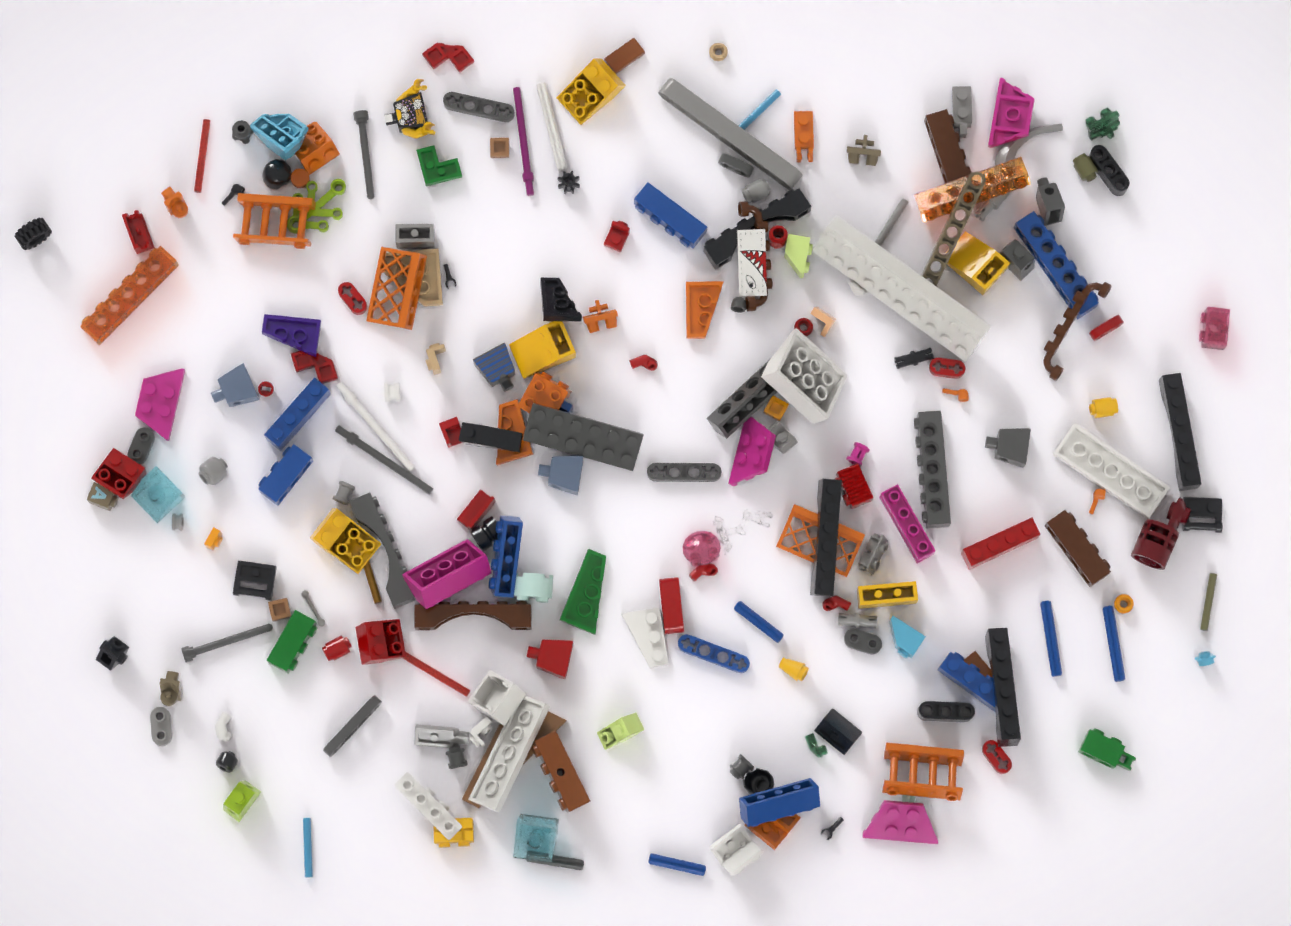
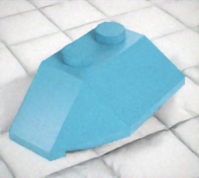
(280, 133)

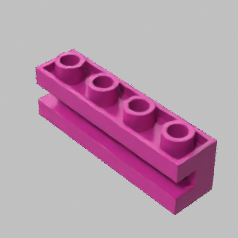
(907, 523)

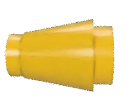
(794, 668)

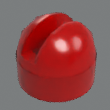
(265, 393)

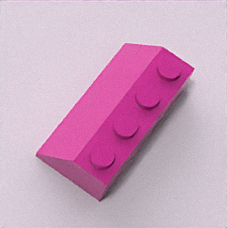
(447, 573)

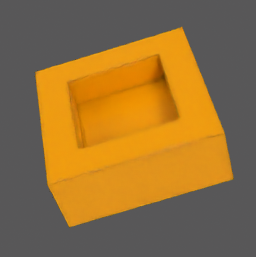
(776, 408)
(214, 539)

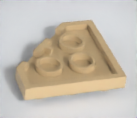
(431, 285)

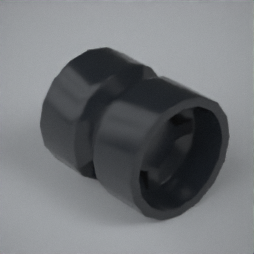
(485, 534)

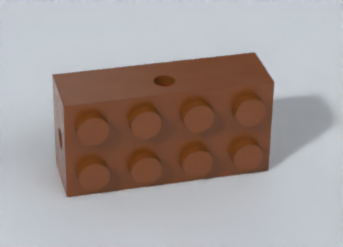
(555, 757)

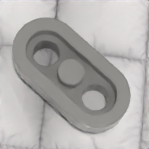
(162, 725)

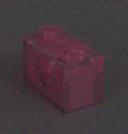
(1219, 318)

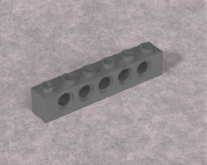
(741, 404)
(932, 420)

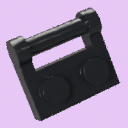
(1204, 509)
(254, 573)

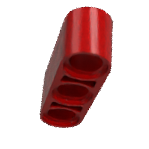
(671, 605)

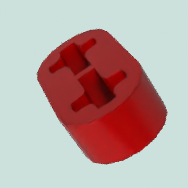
(355, 296)
(1106, 327)
(948, 363)
(993, 760)

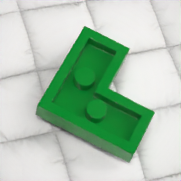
(435, 171)

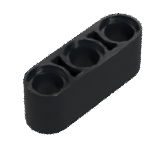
(1109, 179)
(955, 708)

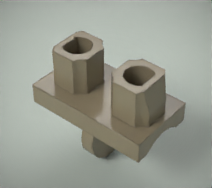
(854, 152)
(170, 689)

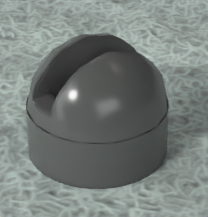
(738, 305)

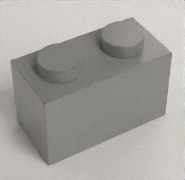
(415, 235)

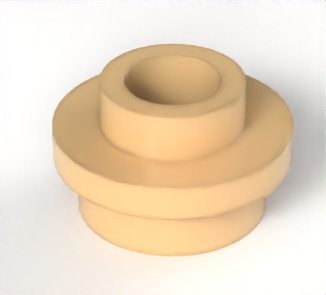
(718, 46)

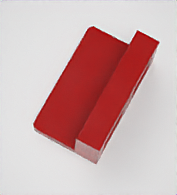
(476, 510)

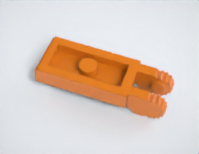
(803, 134)

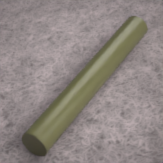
(1208, 601)

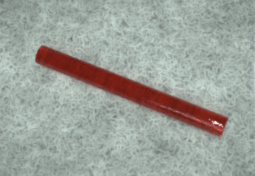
(202, 156)
(436, 674)

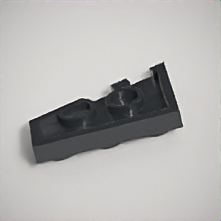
(556, 302)

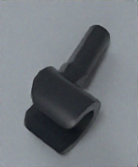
(236, 188)
(448, 276)
(832, 828)

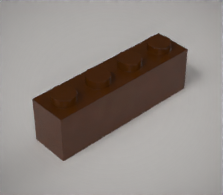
(946, 146)
(1078, 548)

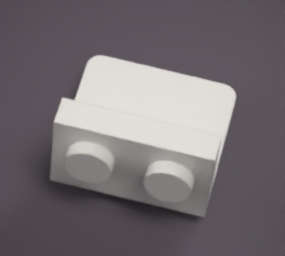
(736, 850)

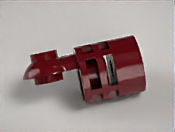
(1158, 539)

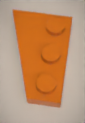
(700, 307)
(512, 419)

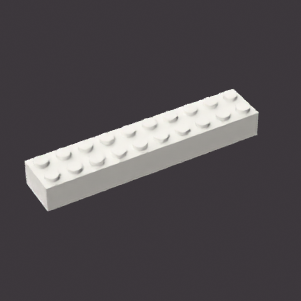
(901, 288)

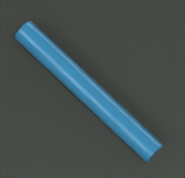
(760, 109)
(307, 847)

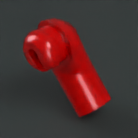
(645, 361)
(707, 570)

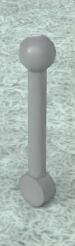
(305, 594)

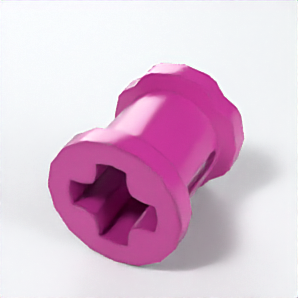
(858, 454)

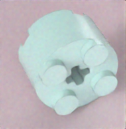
(533, 586)

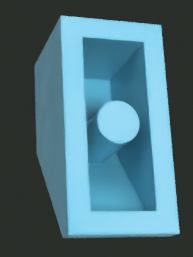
(905, 638)

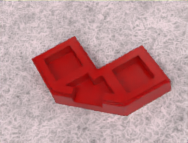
(456, 54)
(324, 366)

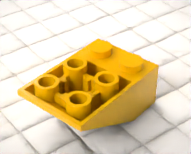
(590, 90)
(977, 263)
(542, 349)
(337, 538)

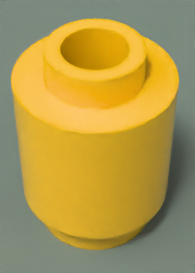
(1103, 407)

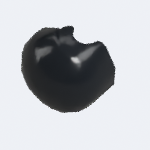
(276, 173)
(758, 781)

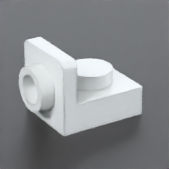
(481, 728)

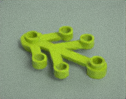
(319, 204)

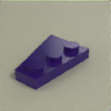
(293, 331)

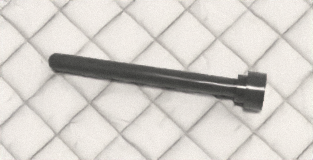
(361, 120)
(190, 652)

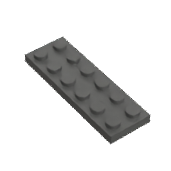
(583, 436)

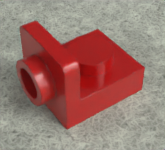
(617, 236)

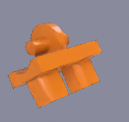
(175, 203)
(592, 320)

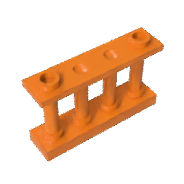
(285, 204)
(923, 754)

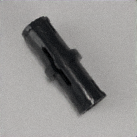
(913, 358)

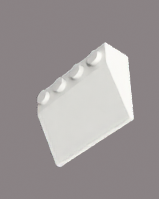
(805, 377)

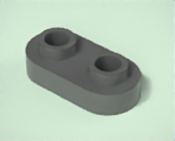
(143, 446)
(862, 642)

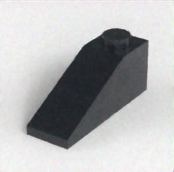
(490, 437)

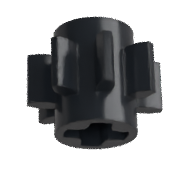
(565, 178)

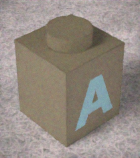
(102, 497)

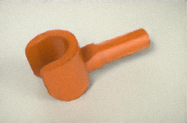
(962, 394)
(1098, 494)

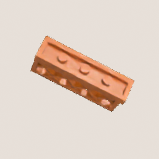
(411, 291)
(812, 518)

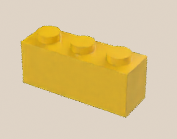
(887, 595)

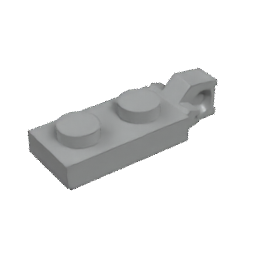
(962, 108)
(439, 736)

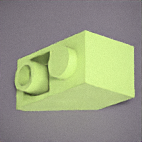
(796, 253)
(620, 730)

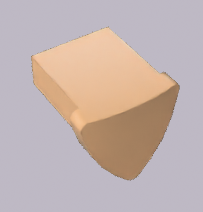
(824, 317)

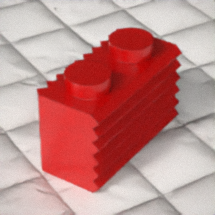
(854, 486)

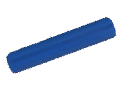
(758, 621)
(677, 864)

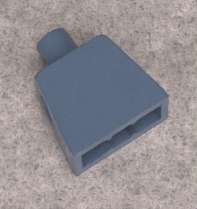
(235, 388)
(563, 473)

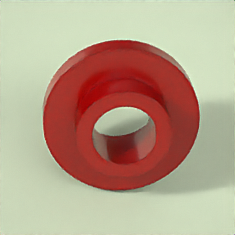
(804, 321)

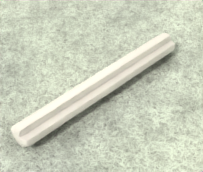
(551, 126)

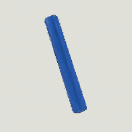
(1051, 639)
(1113, 642)

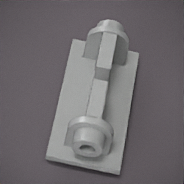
(871, 562)

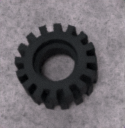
(33, 233)

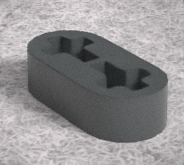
(736, 165)

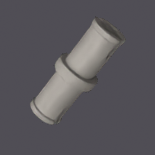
(857, 620)

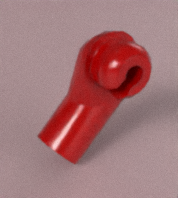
(834, 602)

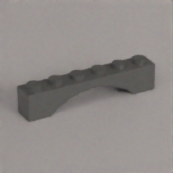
(367, 514)

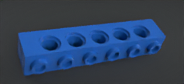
(1045, 260)

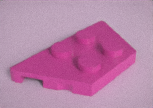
(1011, 115)
(159, 401)
(752, 452)
(901, 823)

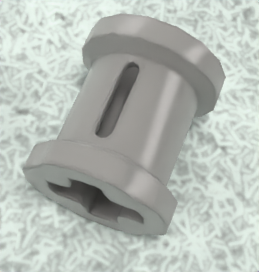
(343, 493)

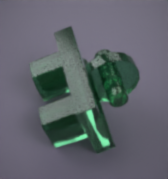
(1104, 126)

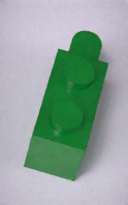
(1105, 750)

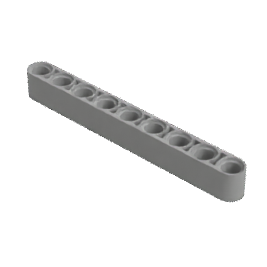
(730, 133)

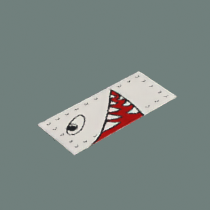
(752, 262)

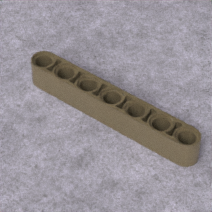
(953, 222)

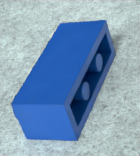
(285, 474)

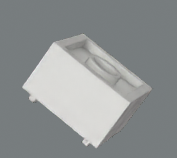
(497, 697)

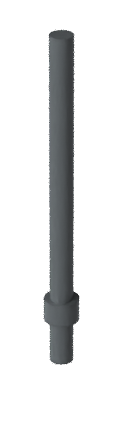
(353, 439)

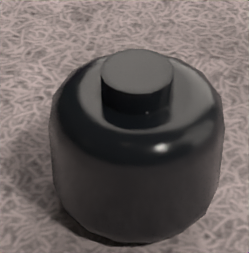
(226, 761)

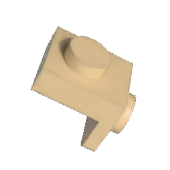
(432, 362)

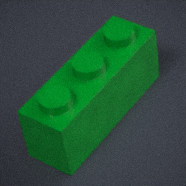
(292, 642)

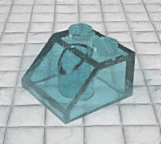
(157, 494)
(535, 838)

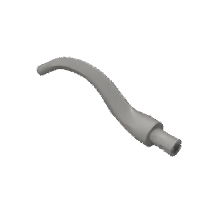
(1007, 153)

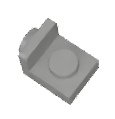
(784, 440)

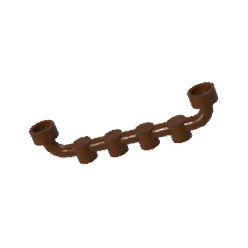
(743, 211)
(1062, 330)

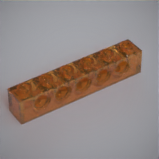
(996, 175)
(100, 333)

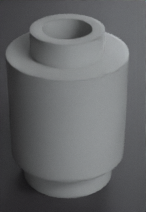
(756, 191)

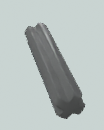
(565, 862)

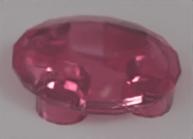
(701, 548)

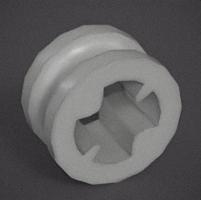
(177, 521)

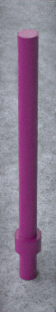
(527, 176)

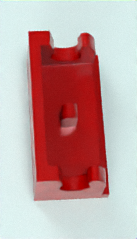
(138, 232)

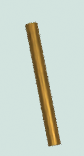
(371, 581)

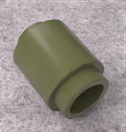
(1085, 167)

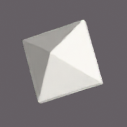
(857, 289)

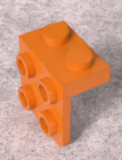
(316, 149)
(545, 392)

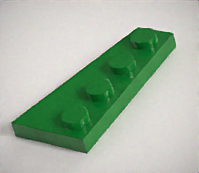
(583, 601)

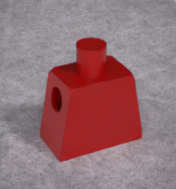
(552, 656)

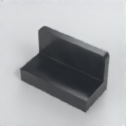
(838, 731)

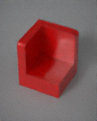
(451, 431)

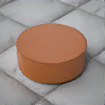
(300, 178)

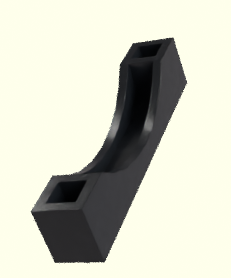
(789, 208)
(1184, 449)
(827, 535)
(1004, 689)

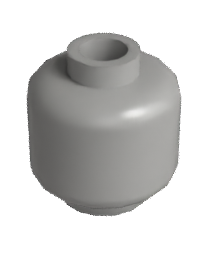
(213, 471)

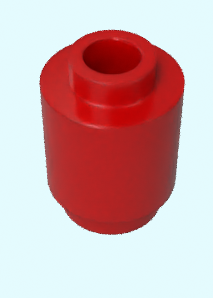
(777, 231)
(337, 648)

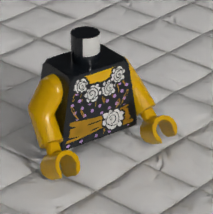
(411, 113)

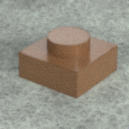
(499, 147)
(279, 609)

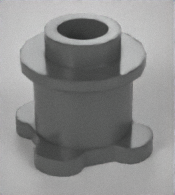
(244, 135)
(456, 757)
(740, 767)

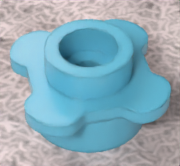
(1205, 658)

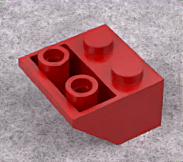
(119, 474)
(380, 641)

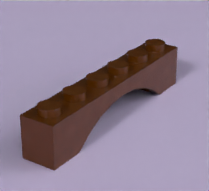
(515, 616)

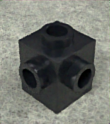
(112, 653)

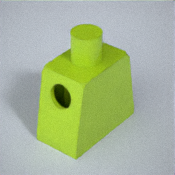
(240, 800)

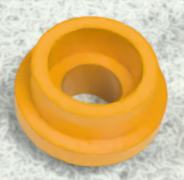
(1123, 597)

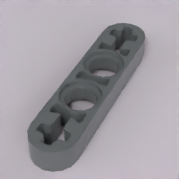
(478, 109)
(684, 476)
(352, 726)

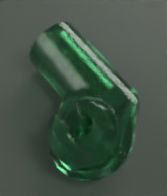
(817, 750)

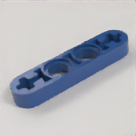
(714, 651)

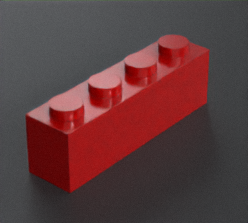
(1000, 543)

